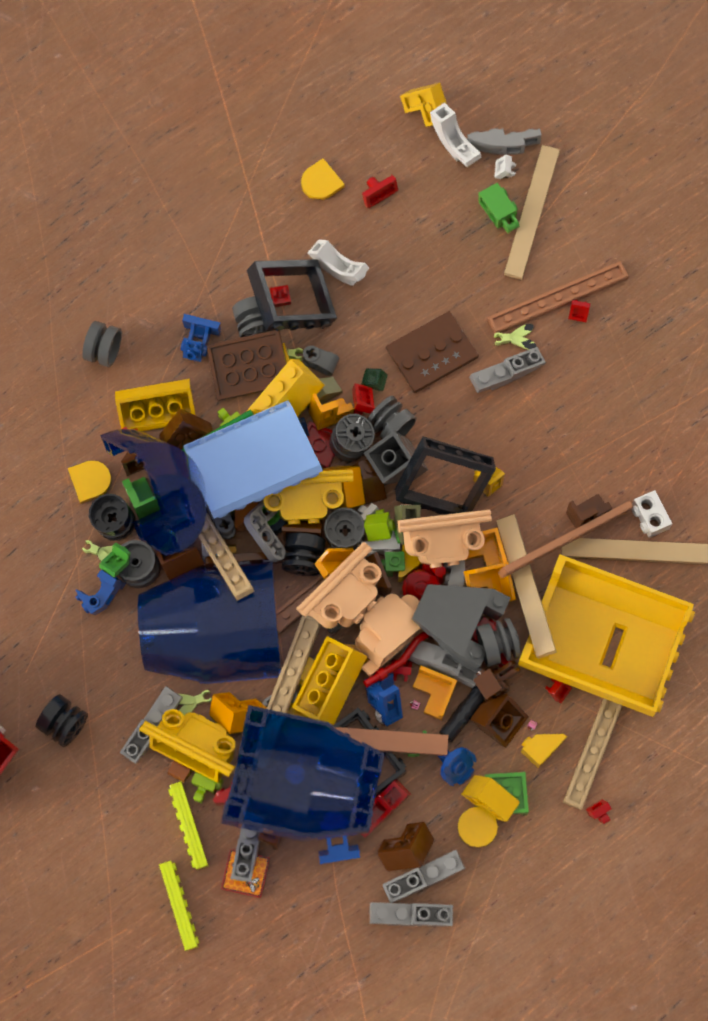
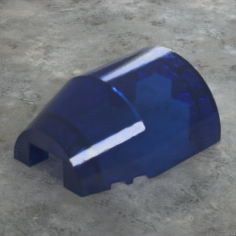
(176, 487)
(204, 634)
(301, 779)

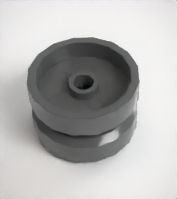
(102, 343)
(143, 565)

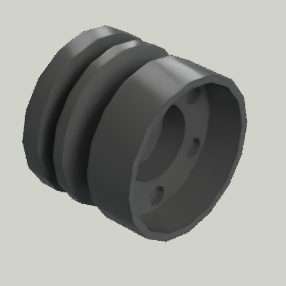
(248, 317)
(389, 418)
(344, 444)
(344, 519)
(499, 641)

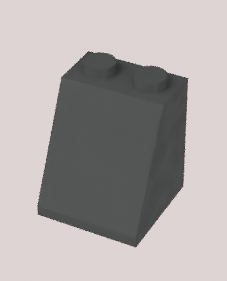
(391, 457)

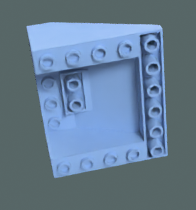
(253, 459)

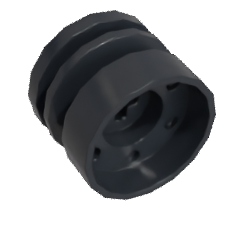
(109, 507)
(303, 553)
(61, 720)

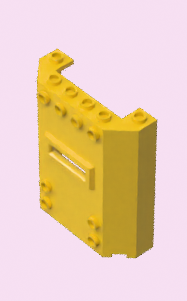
(582, 613)

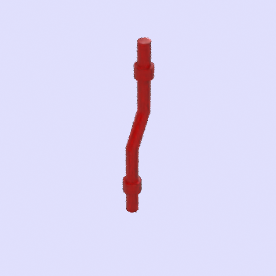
(382, 673)

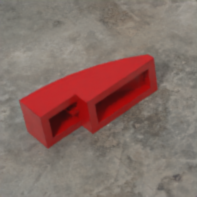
(387, 803)

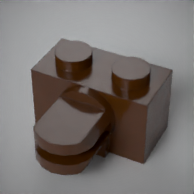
(493, 682)

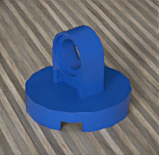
(457, 766)

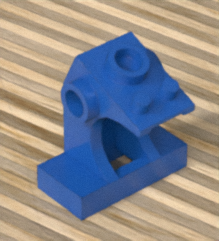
(201, 329)
(104, 596)
(380, 694)
(338, 852)

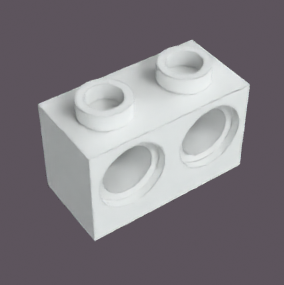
(656, 513)

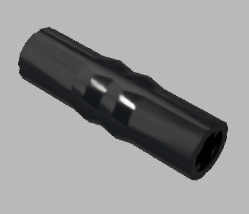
(462, 714)

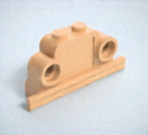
(444, 536)
(345, 592)
(387, 630)

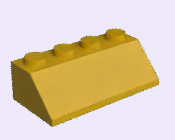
(292, 383)
(153, 404)
(329, 681)

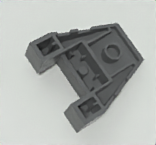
(452, 617)

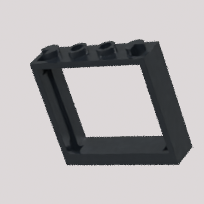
(271, 321)
(450, 454)
(397, 764)

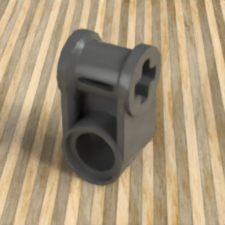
(321, 361)
(220, 523)

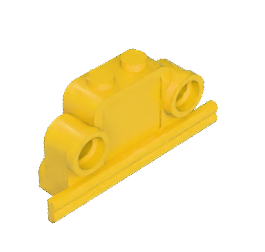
(310, 497)
(193, 743)

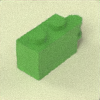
(499, 207)

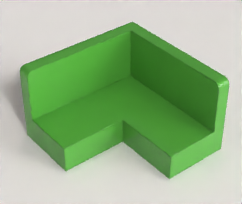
(141, 497)
(516, 785)

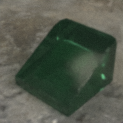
(374, 378)

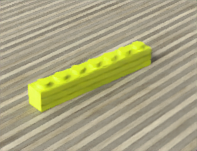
(188, 826)
(179, 905)

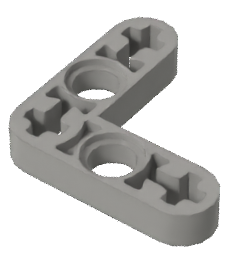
(261, 522)

